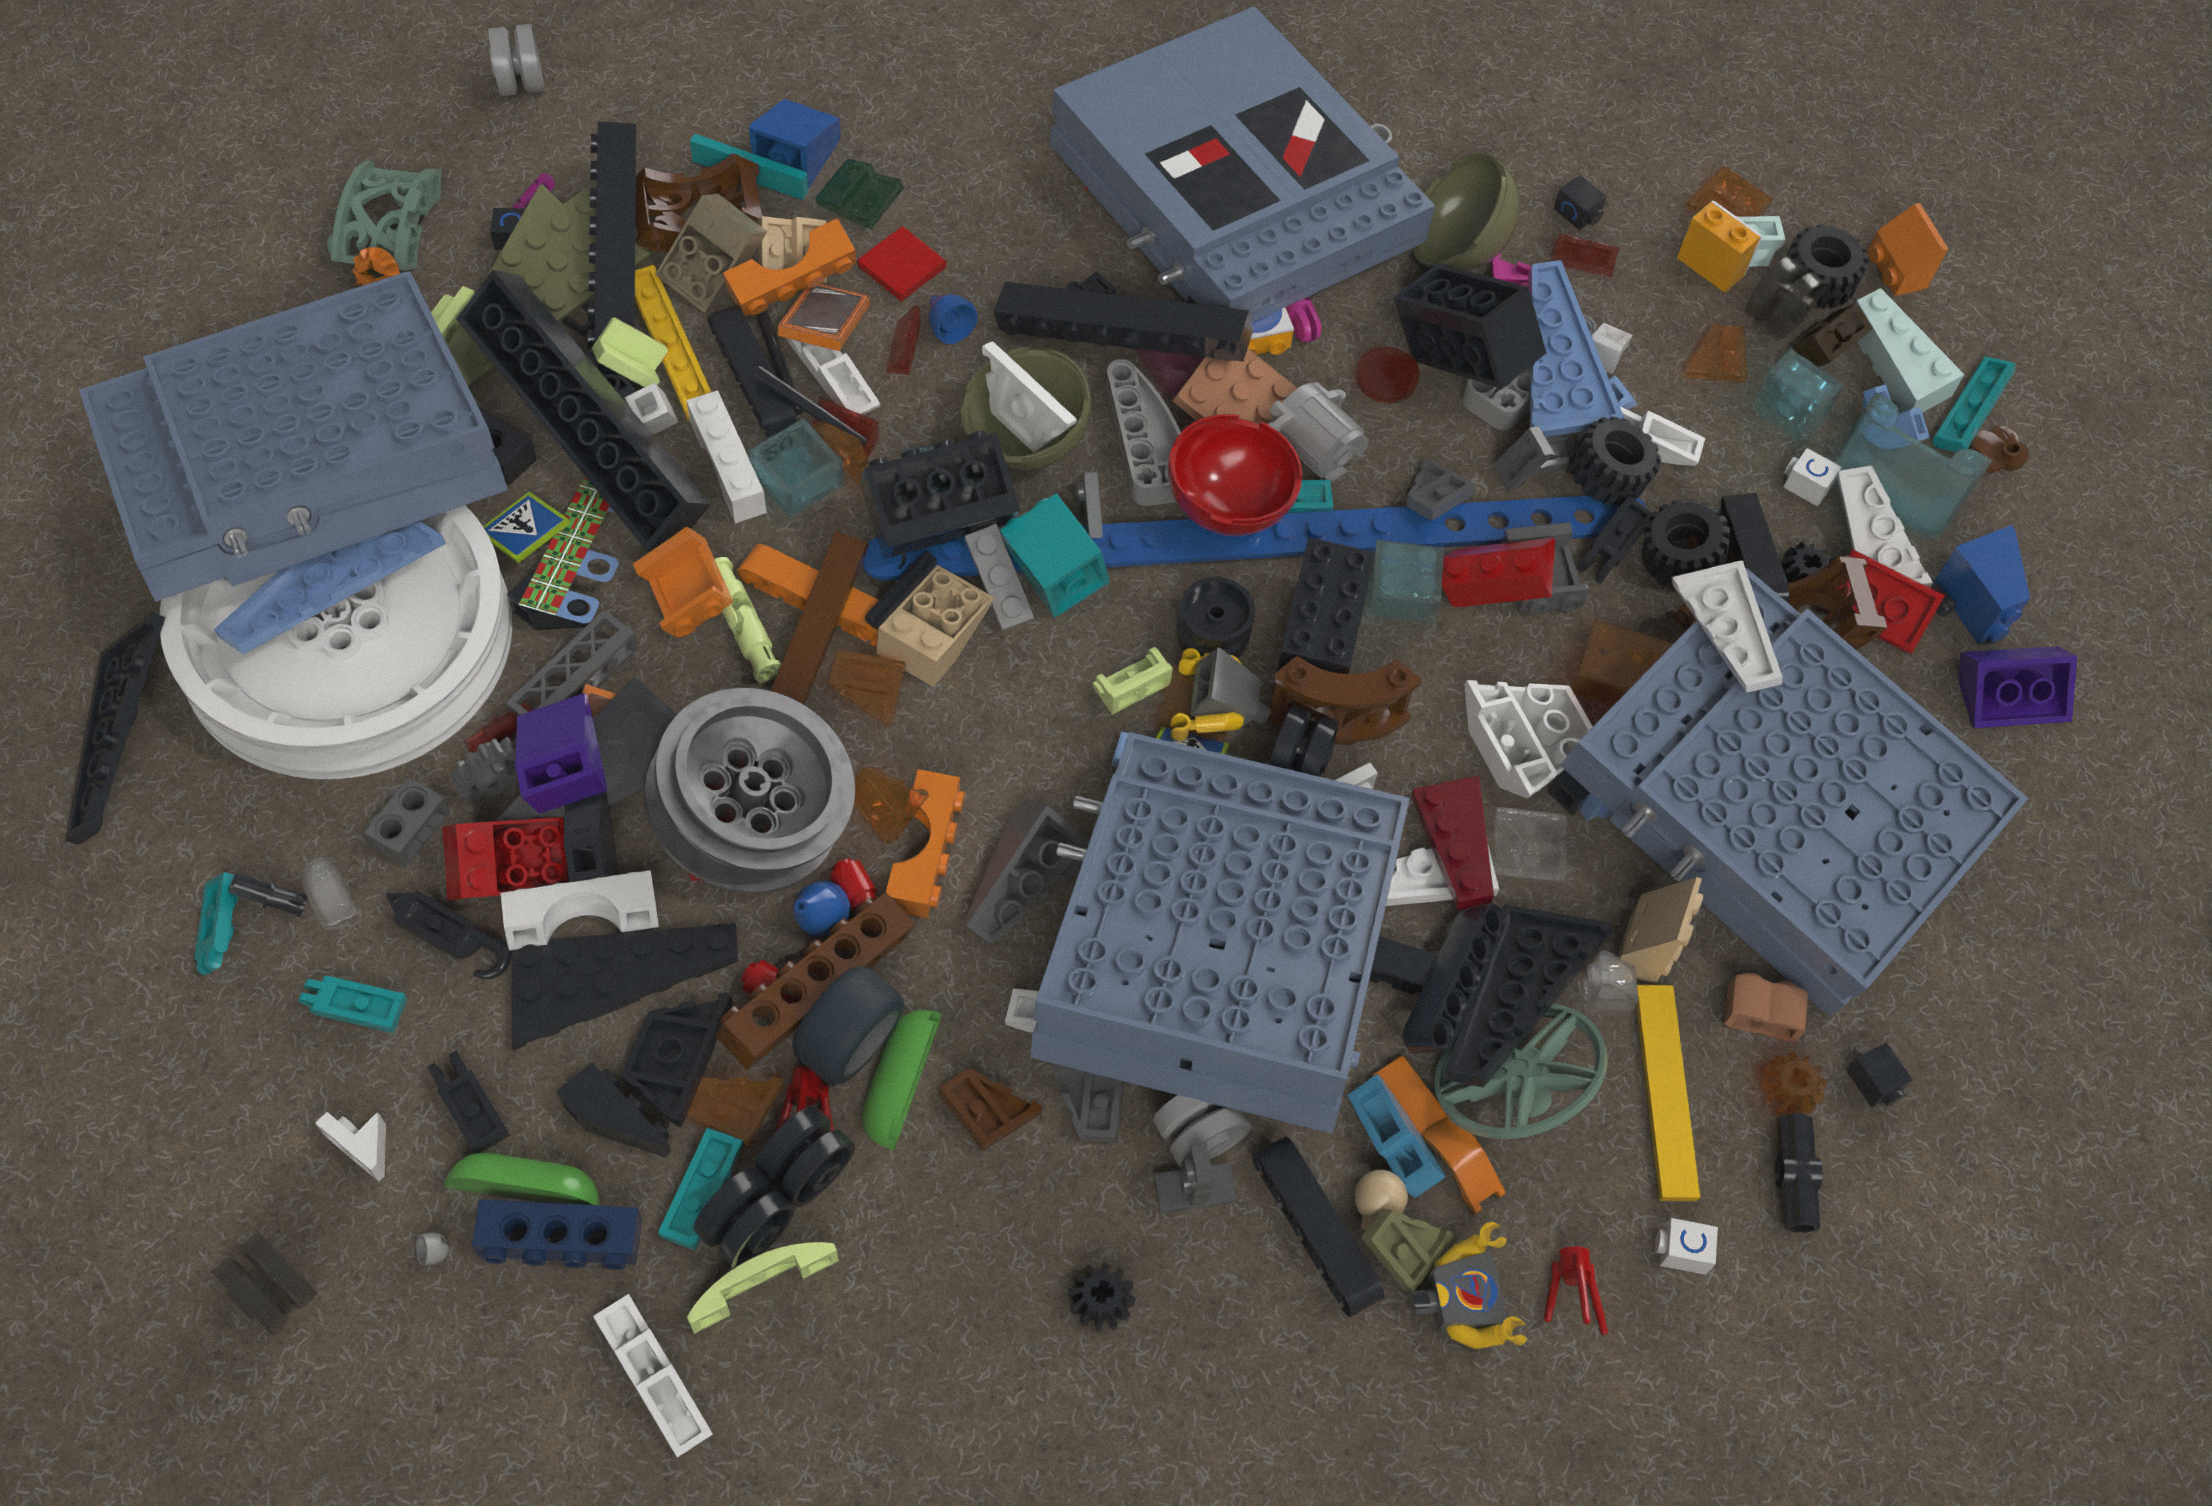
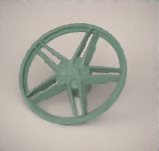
(1528, 1078)

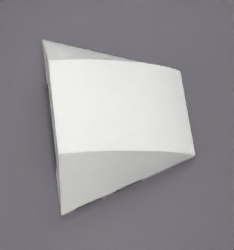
(1524, 731)

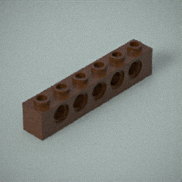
(752, 1042)

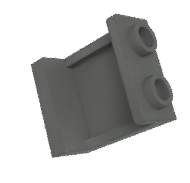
(1566, 586)

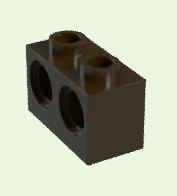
(1833, 335)

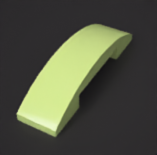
(806, 1256)

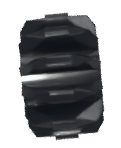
(1803, 561)
(1116, 1298)

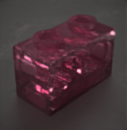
(1168, 369)

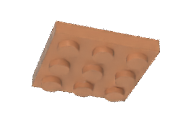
(1234, 388)

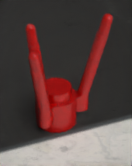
(805, 1091)
(1576, 1270)

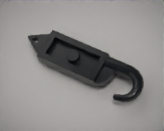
(447, 930)

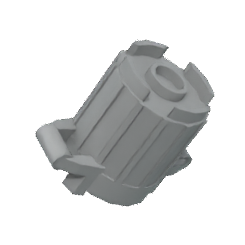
(1319, 429)

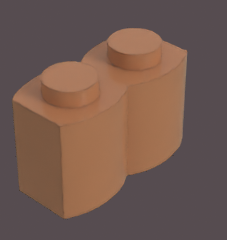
(1766, 1007)

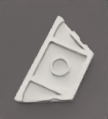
(1022, 402)

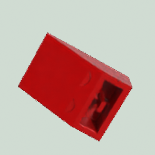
(503, 856)

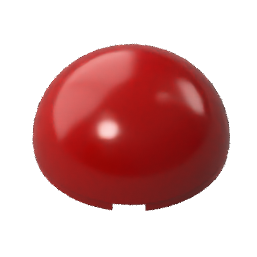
(1233, 474)

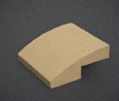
(785, 241)

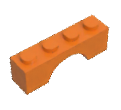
(757, 286)
(915, 881)

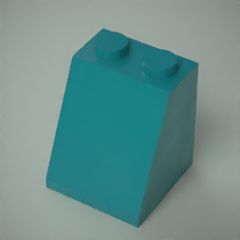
(1055, 555)

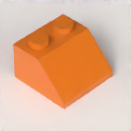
(1908, 251)

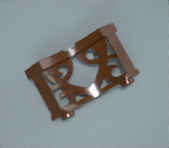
(672, 188)
(1822, 591)
(1373, 699)

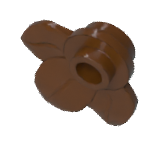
(2002, 448)

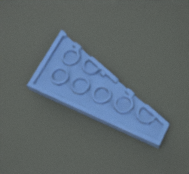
(1569, 381)
(322, 582)

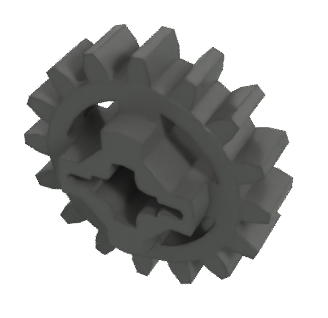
(486, 770)

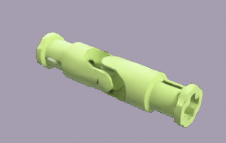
(747, 627)

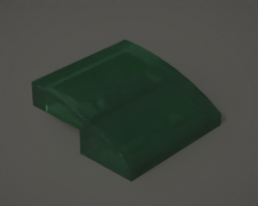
(859, 193)

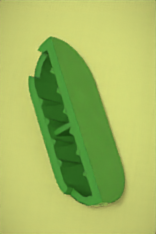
(898, 1076)
(522, 1179)

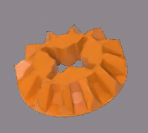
(373, 258)

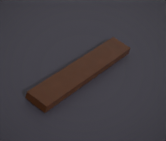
(820, 617)

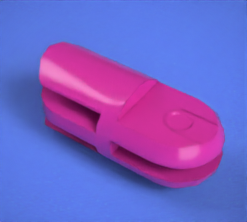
(1304, 320)

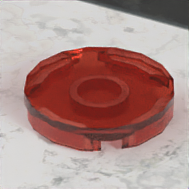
(1387, 374)

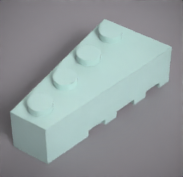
(1905, 356)

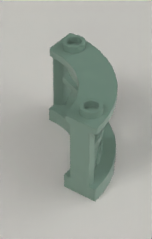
(368, 182)

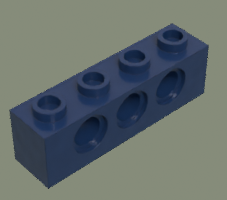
(500, 1218)

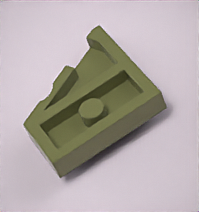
(1406, 1246)

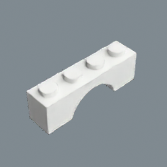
(732, 466)
(536, 912)

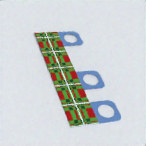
(569, 557)

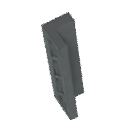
(594, 672)

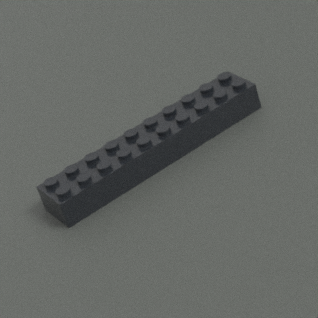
(581, 410)

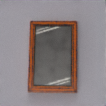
(824, 316)

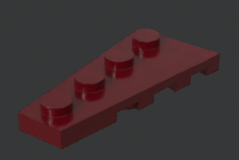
(1457, 833)

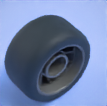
(847, 1025)

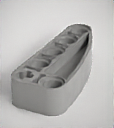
(1507, 405)
(1146, 453)

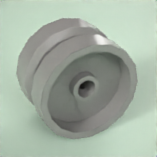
(515, 60)
(1200, 1122)

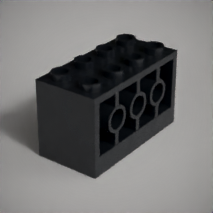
(1470, 325)
(935, 516)
(1327, 606)

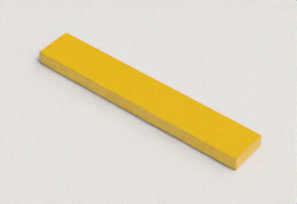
(666, 328)
(1667, 1094)

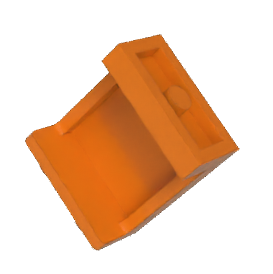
(684, 582)

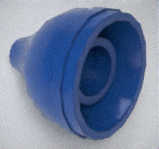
(951, 317)
(820, 907)

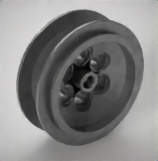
(761, 736)

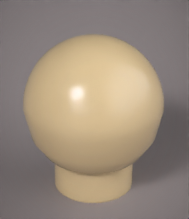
(1378, 1191)

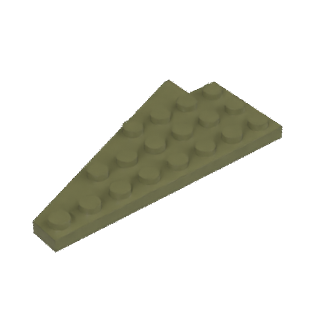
(552, 258)

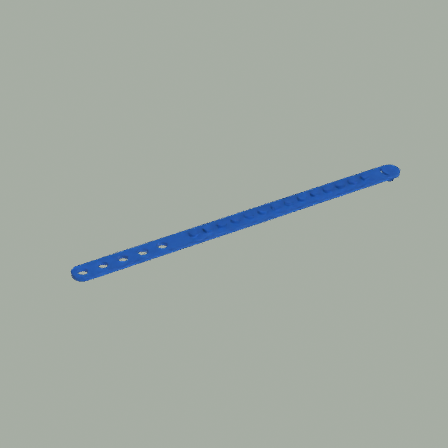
(1359, 528)

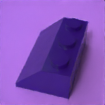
(2018, 686)

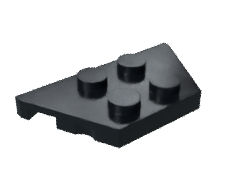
(674, 1054)

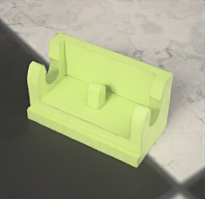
(1134, 681)

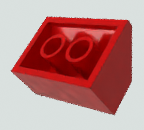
(1499, 573)

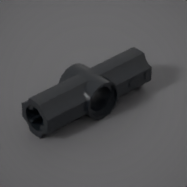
(1798, 1173)

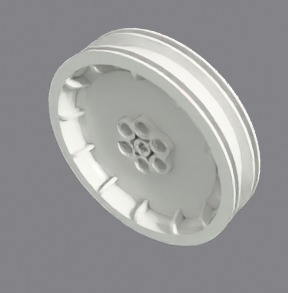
(359, 707)

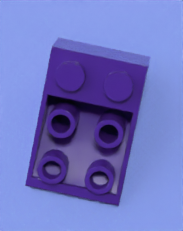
(558, 755)

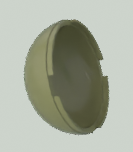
(1472, 214)
(1057, 376)

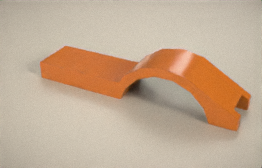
(1455, 1146)

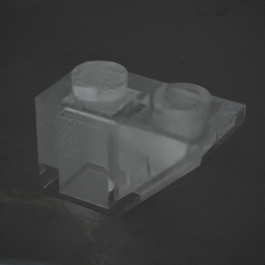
(327, 891)
(1609, 985)

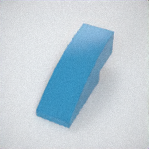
(1396, 1136)

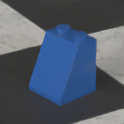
(795, 136)
(1987, 584)

